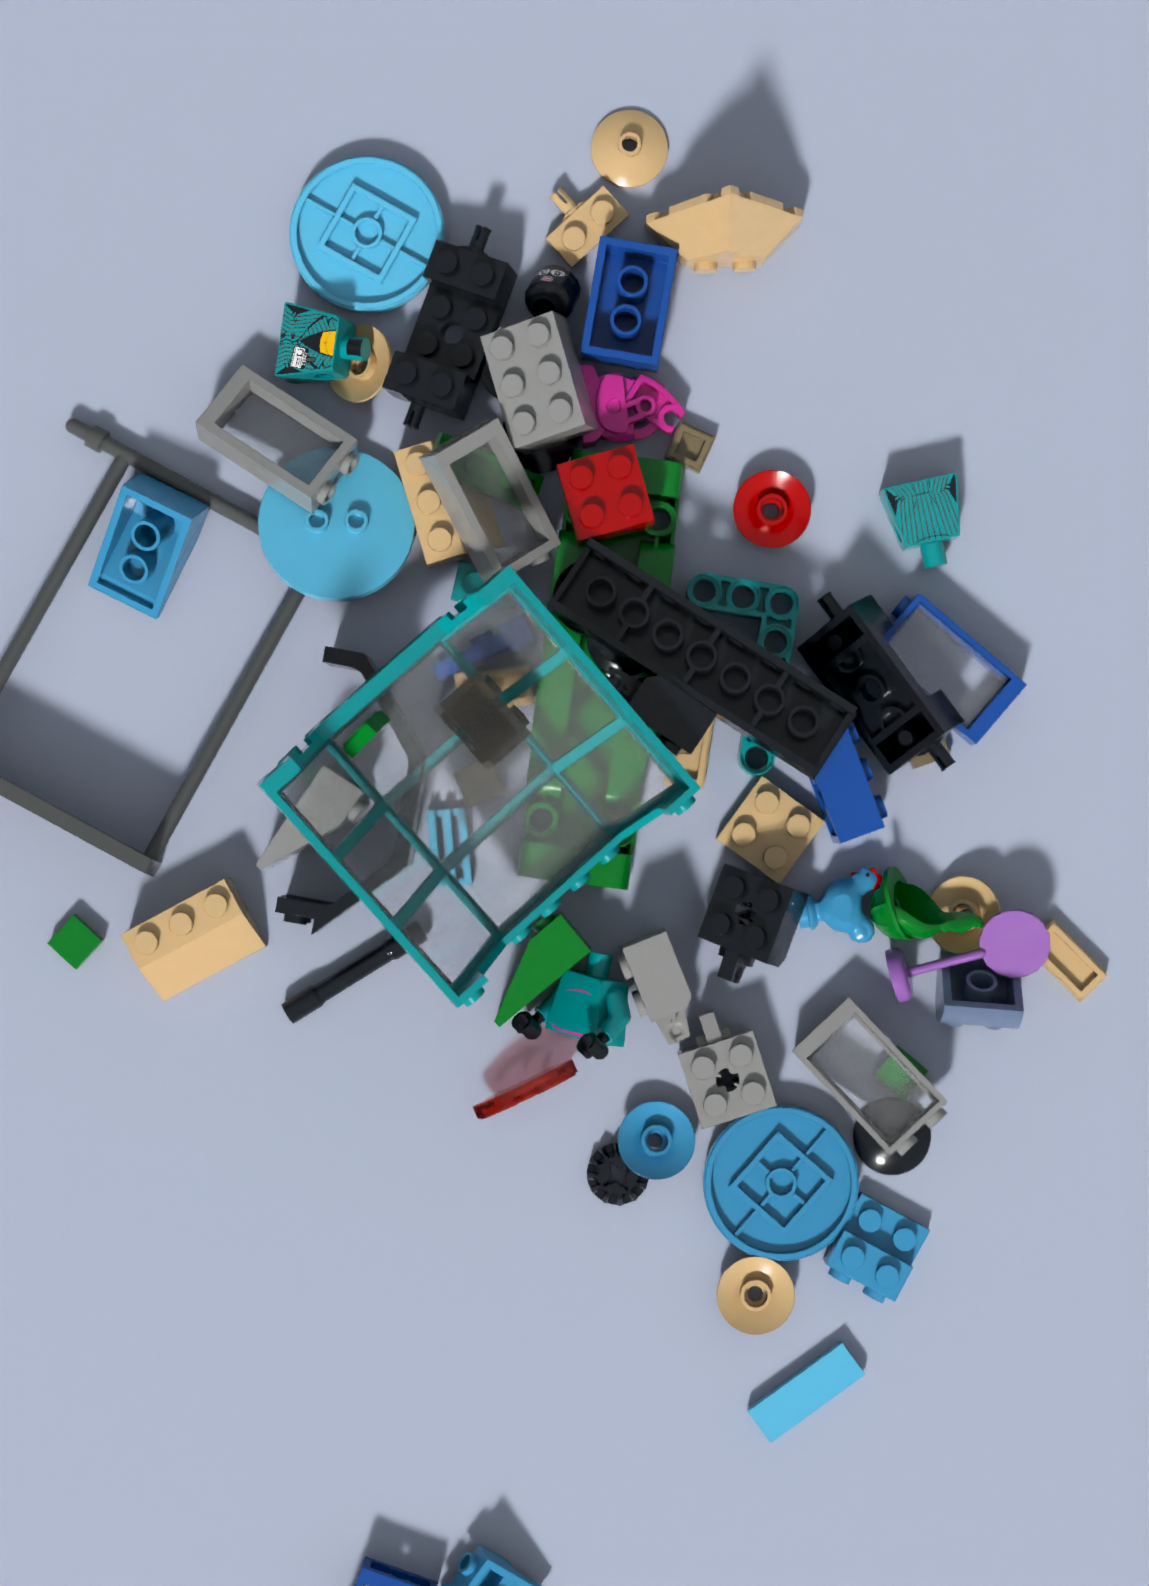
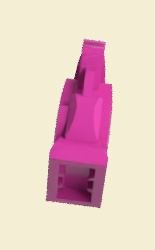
(624, 403)

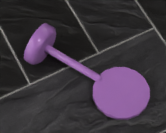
(1010, 944)

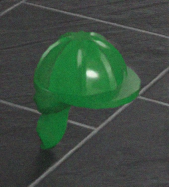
(909, 912)

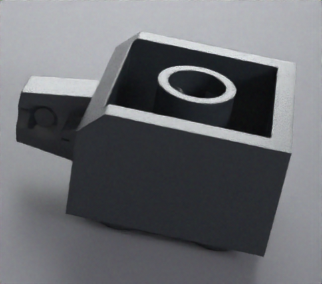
(666, 709)
(741, 938)

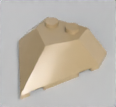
(724, 230)

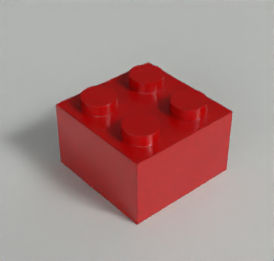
(605, 495)

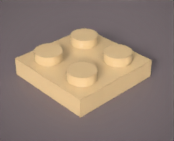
(770, 830)

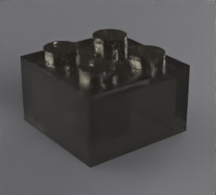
(483, 720)

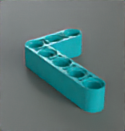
(768, 622)

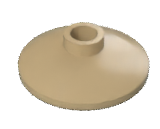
(625, 167)
(366, 376)
(959, 896)
(760, 1314)

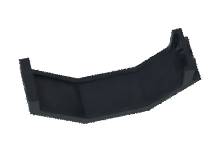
(303, 909)

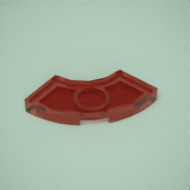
(524, 1090)

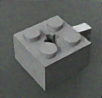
(659, 981)
(721, 1050)

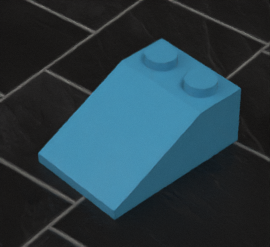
(147, 544)

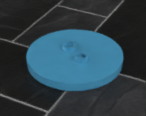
(781, 1183)

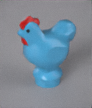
(842, 905)

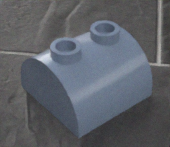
(977, 996)

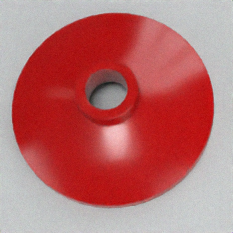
(776, 489)

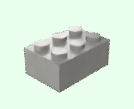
(539, 382)

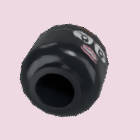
(554, 290)

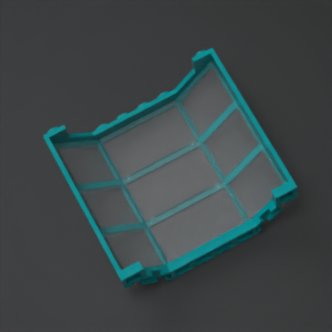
(463, 852)

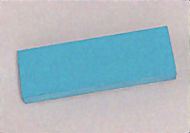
(805, 1391)

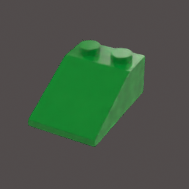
(547, 957)

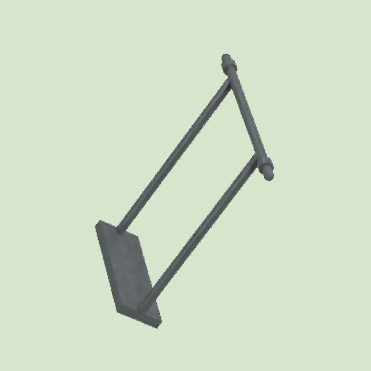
(99, 440)

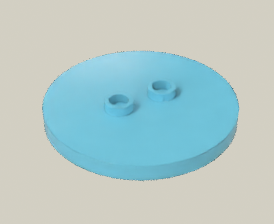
(365, 233)
(346, 545)

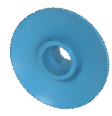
(675, 1135)

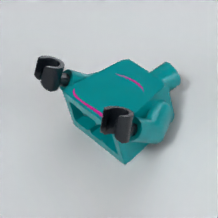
(583, 1007)

